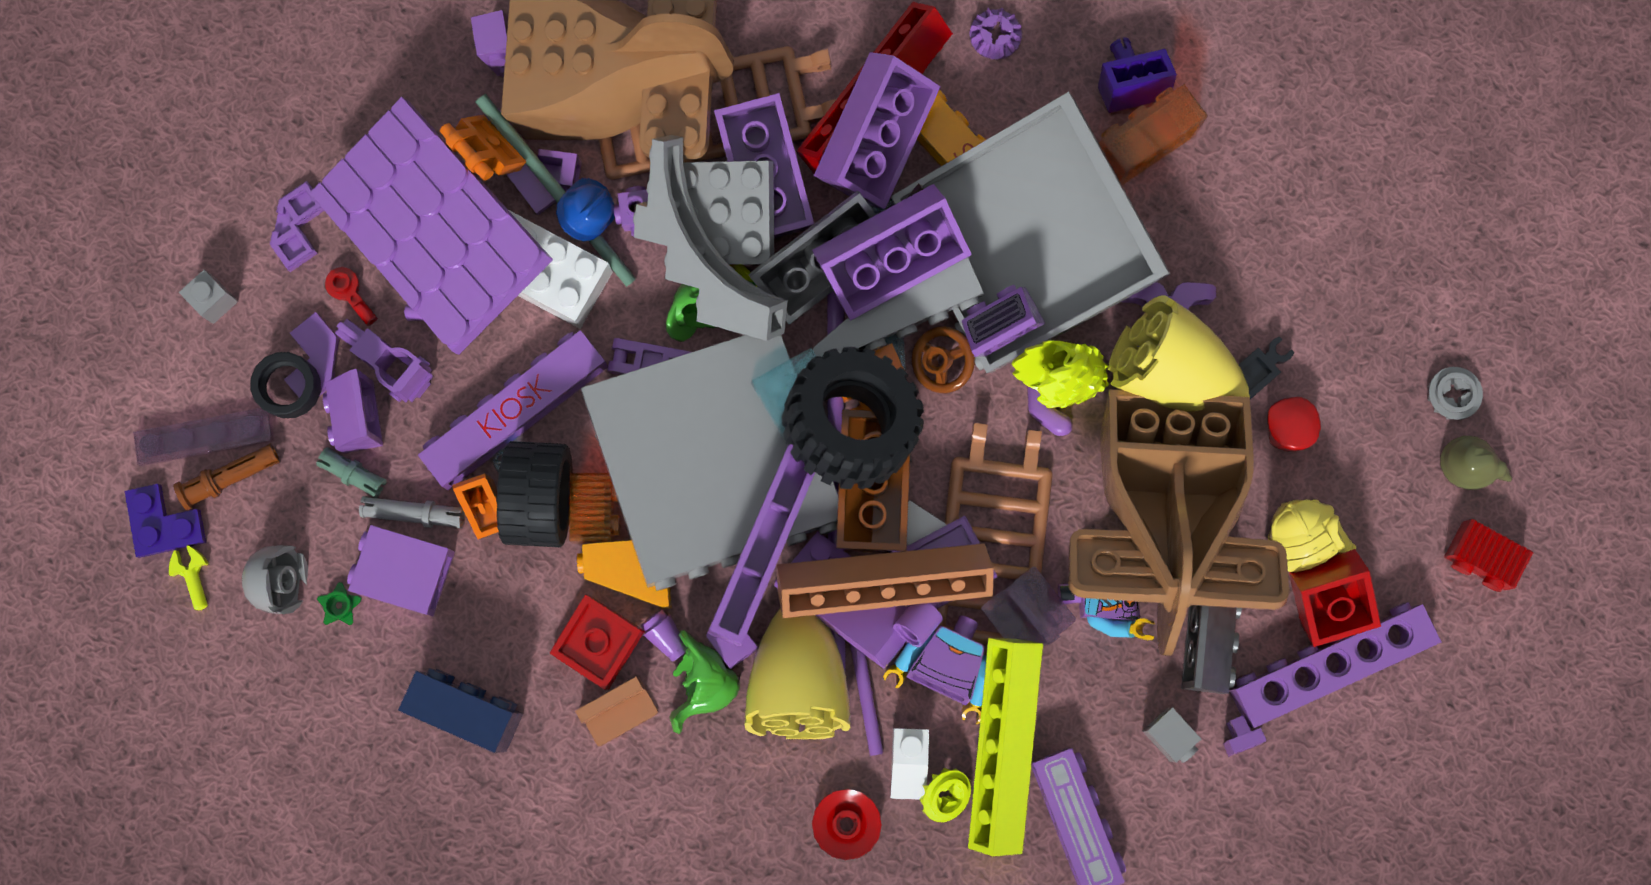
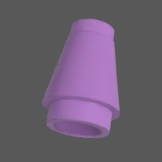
(664, 635)

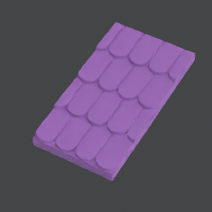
(430, 226)

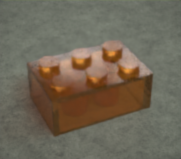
(1152, 132)

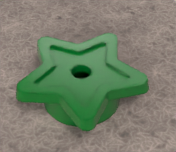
(329, 603)

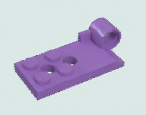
(877, 631)

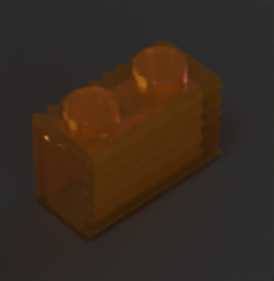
(592, 509)

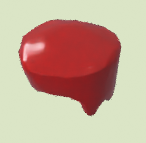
(1293, 424)

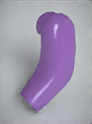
(1050, 418)

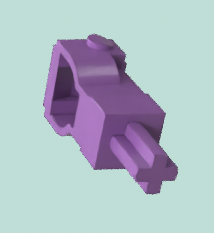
(380, 356)

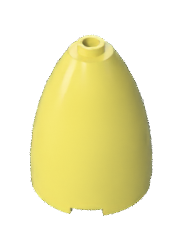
(1176, 359)
(797, 681)

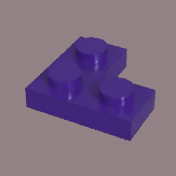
(154, 529)

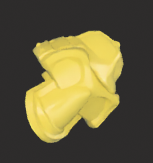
(1308, 533)

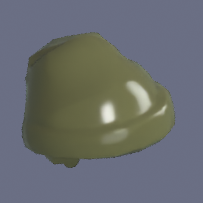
(1472, 463)

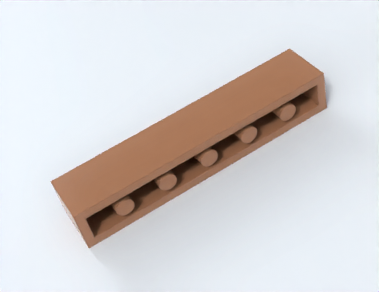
(884, 580)

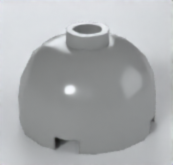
(270, 574)

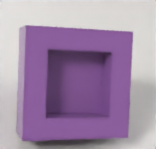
(1242, 736)

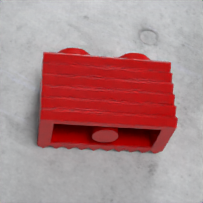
(1488, 555)

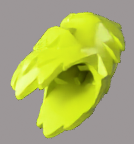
(1062, 372)

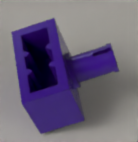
(1134, 78)

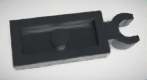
(1260, 368)

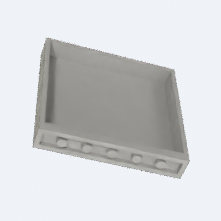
(1046, 218)
(697, 457)

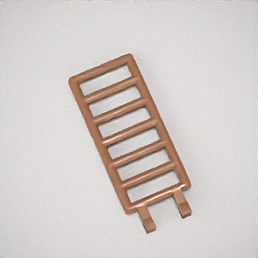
(804, 115)
(1038, 507)

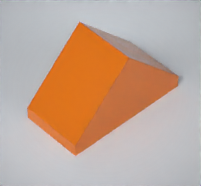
(479, 503)

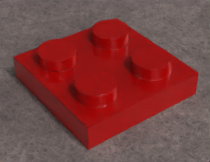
(596, 642)

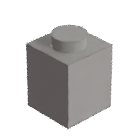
(208, 296)
(1172, 736)

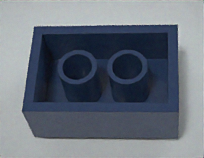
(461, 710)

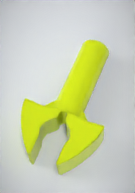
(191, 575)

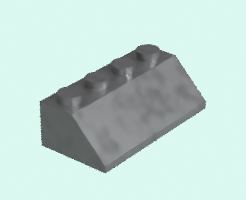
(794, 269)
(1210, 648)

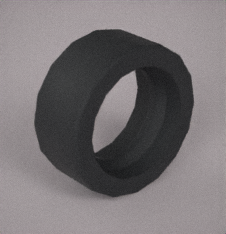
(262, 373)

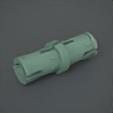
(351, 472)

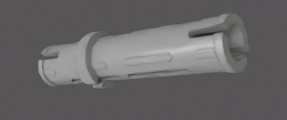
(425, 513)

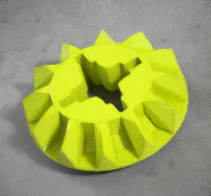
(946, 808)

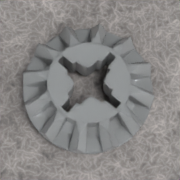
(1462, 380)

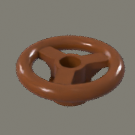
(931, 364)

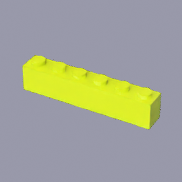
(1005, 746)

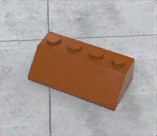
(878, 515)

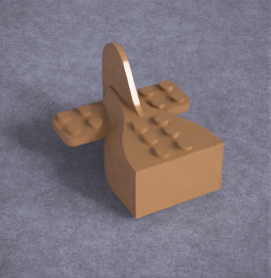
(607, 67)
(1179, 493)

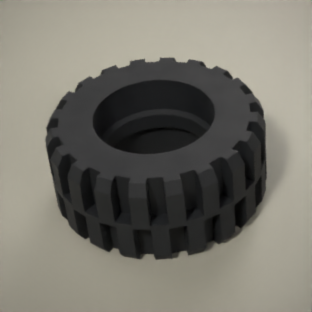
(877, 386)

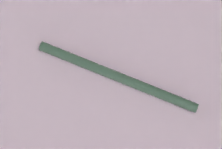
(549, 182)

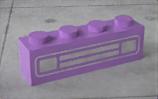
(1077, 820)

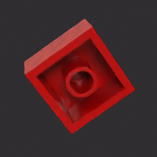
(1335, 599)

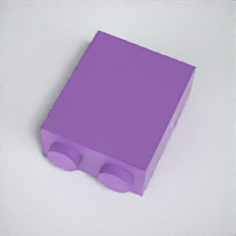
(400, 570)

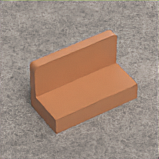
(617, 711)

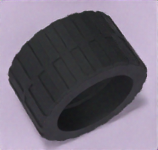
(534, 494)

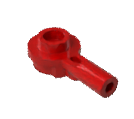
(344, 285)

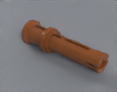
(212, 482)

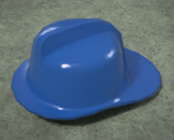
(585, 209)

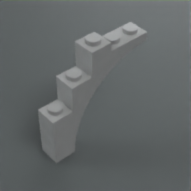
(692, 260)

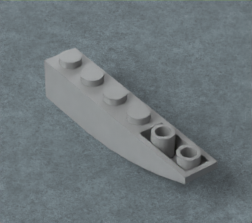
(901, 314)

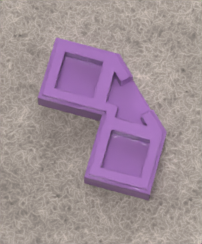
(287, 238)
(321, 346)

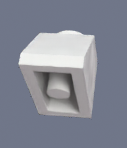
(909, 763)

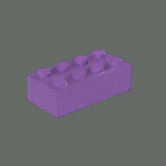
(877, 129)
(761, 133)
(892, 251)

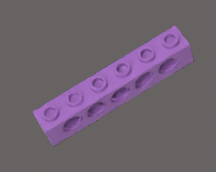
(1415, 636)

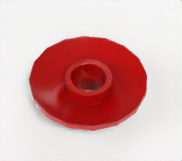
(850, 843)

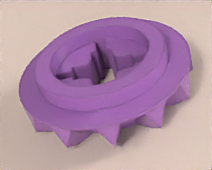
(1005, 44)

